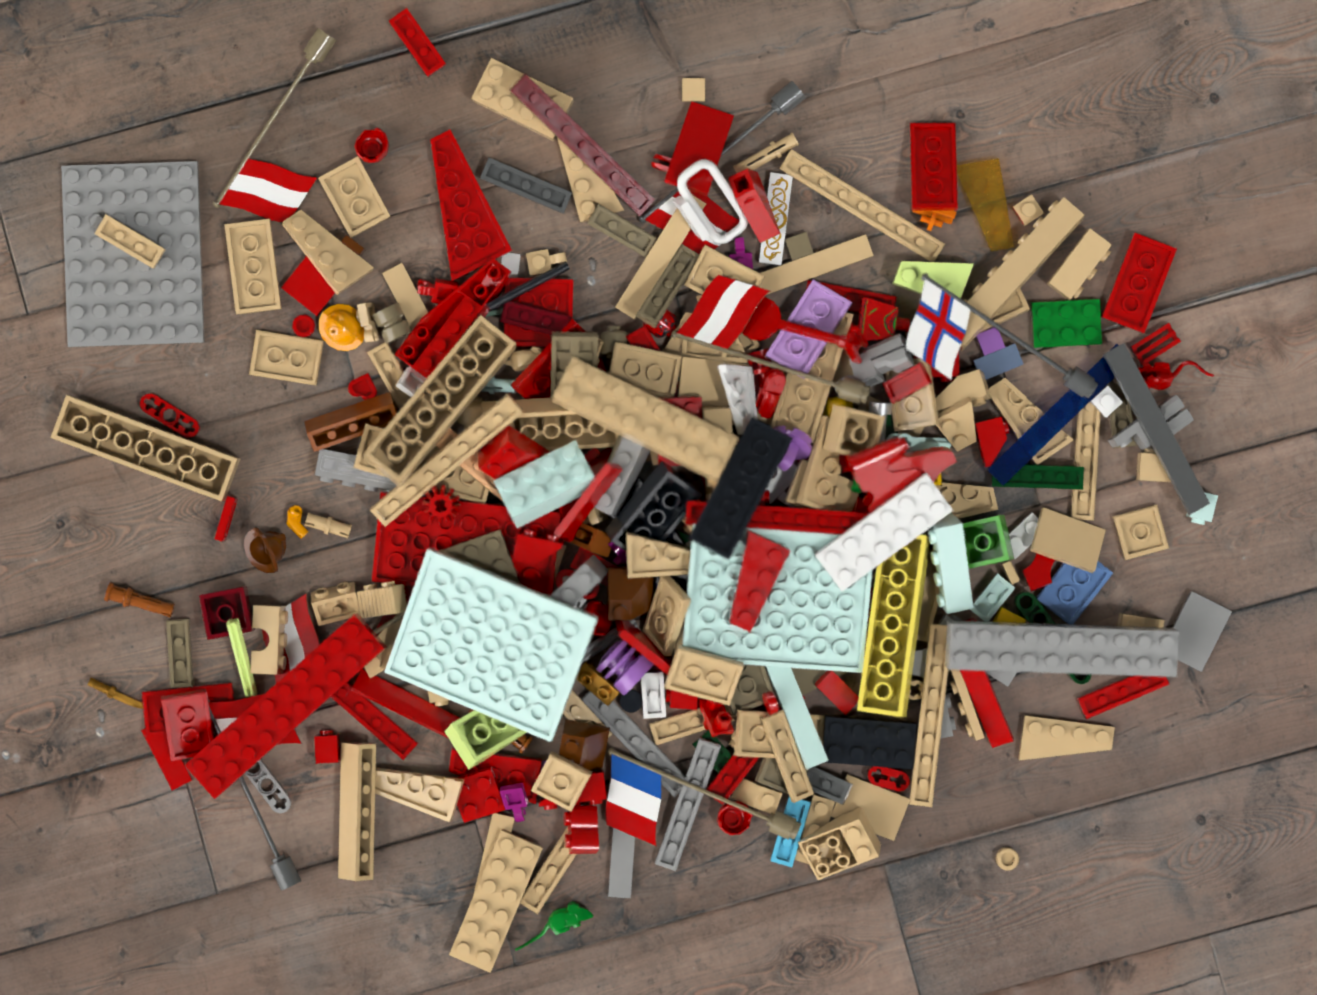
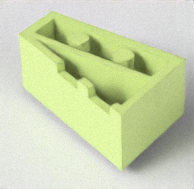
(949, 275)

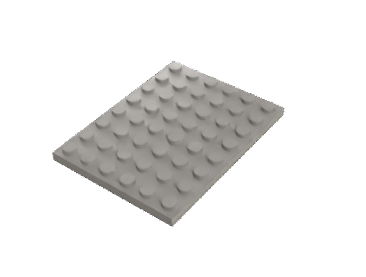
(108, 291)

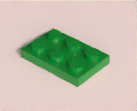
(1066, 323)

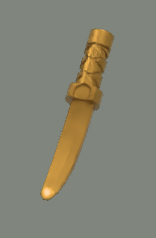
(113, 693)

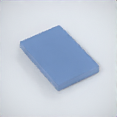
(1073, 590)

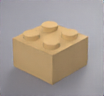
(852, 430)

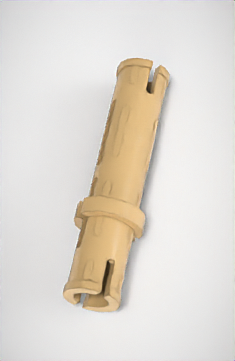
(789, 142)

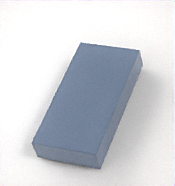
(999, 361)

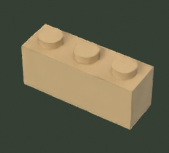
(1080, 265)

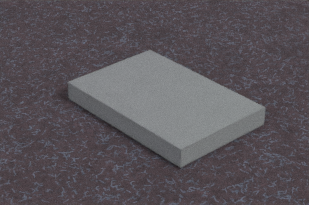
(1199, 629)

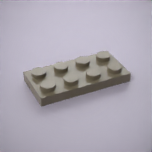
(568, 345)

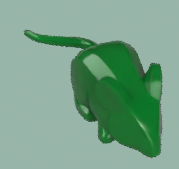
(562, 919)

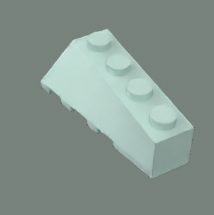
(951, 564)

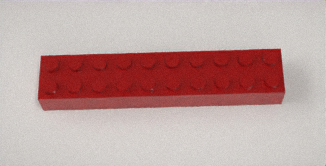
(285, 705)

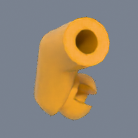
(294, 517)

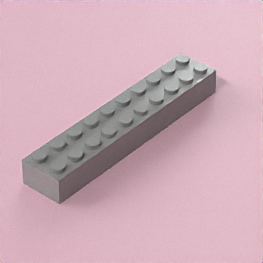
(1061, 648)

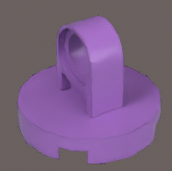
(798, 449)

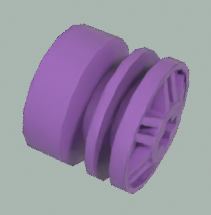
(624, 665)

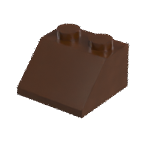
(584, 744)

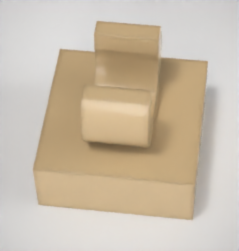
(595, 517)

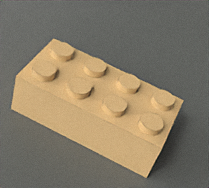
(495, 95)

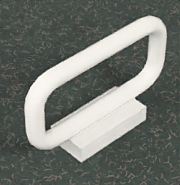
(694, 214)

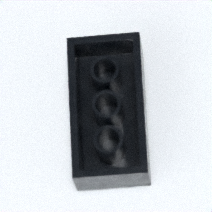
(869, 741)

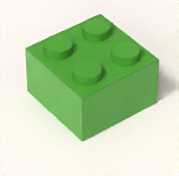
(987, 541)

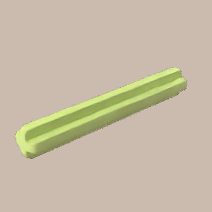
(241, 657)

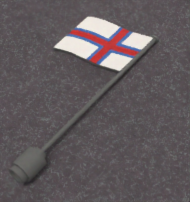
(942, 324)

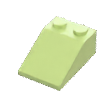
(480, 737)

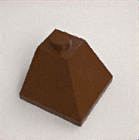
(627, 596)

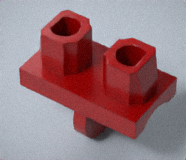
(759, 370)
(716, 717)

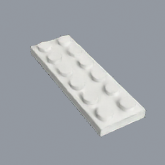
(883, 532)

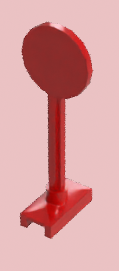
(768, 320)

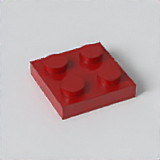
(479, 795)

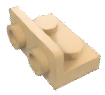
(335, 603)

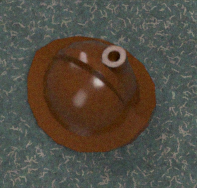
(265, 549)

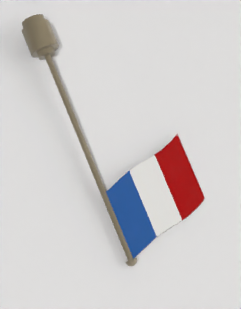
(637, 797)

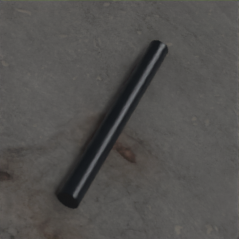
(529, 285)

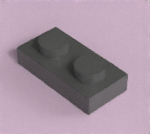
(829, 785)

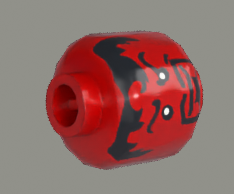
(665, 326)

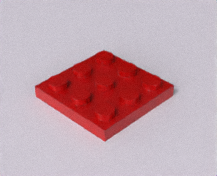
(552, 296)

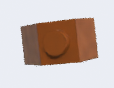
(592, 540)

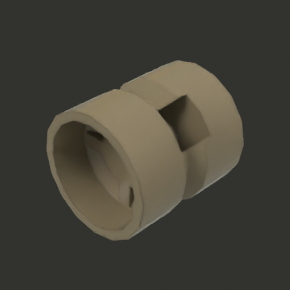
(391, 321)

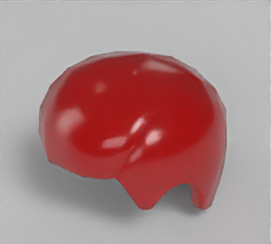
(372, 145)
(599, 610)
(733, 820)

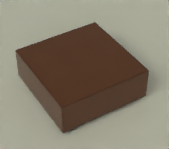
(351, 244)

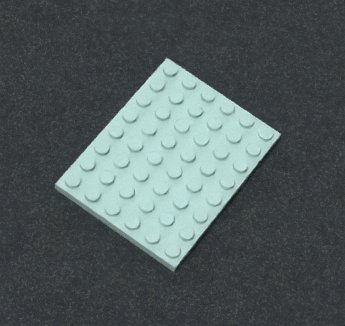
(802, 621)
(490, 644)

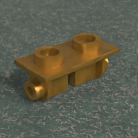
(596, 684)

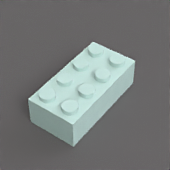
(545, 484)

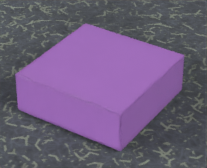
(990, 341)

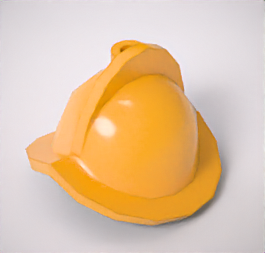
(341, 328)

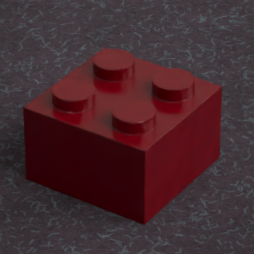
(224, 606)

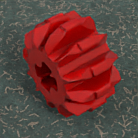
(433, 504)

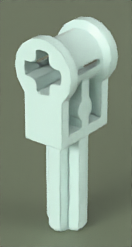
(921, 443)

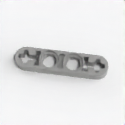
(263, 773)

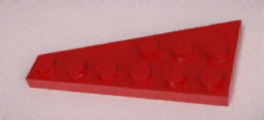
(468, 221)

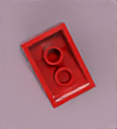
(508, 452)

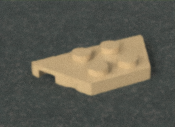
(689, 349)

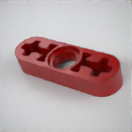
(152, 412)

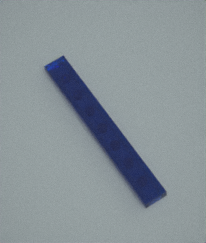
(1048, 426)

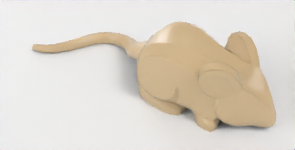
(522, 358)

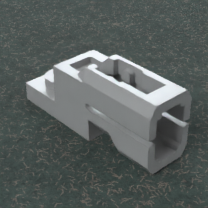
(882, 358)
(1173, 415)

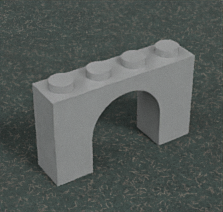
(581, 582)

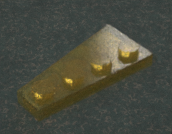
(986, 194)

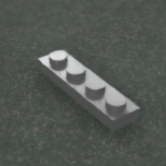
(526, 185)

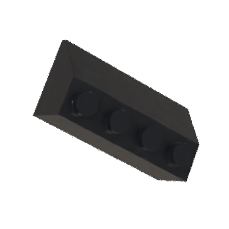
(654, 507)

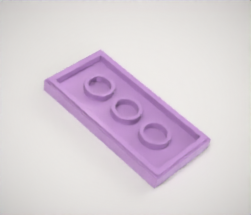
(817, 309)

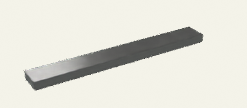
(1156, 428)

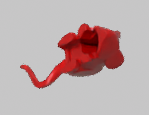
(1160, 375)

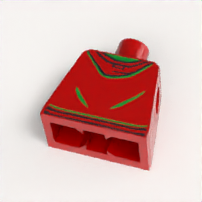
(880, 320)

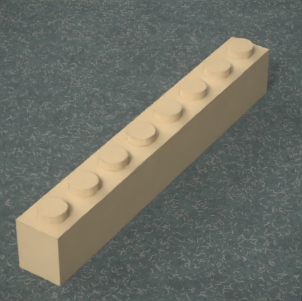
(1021, 264)

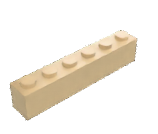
(357, 811)

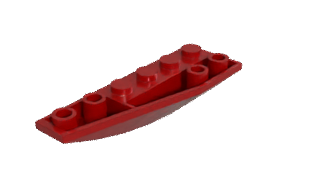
(451, 319)

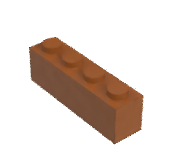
(350, 421)

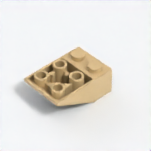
(841, 844)

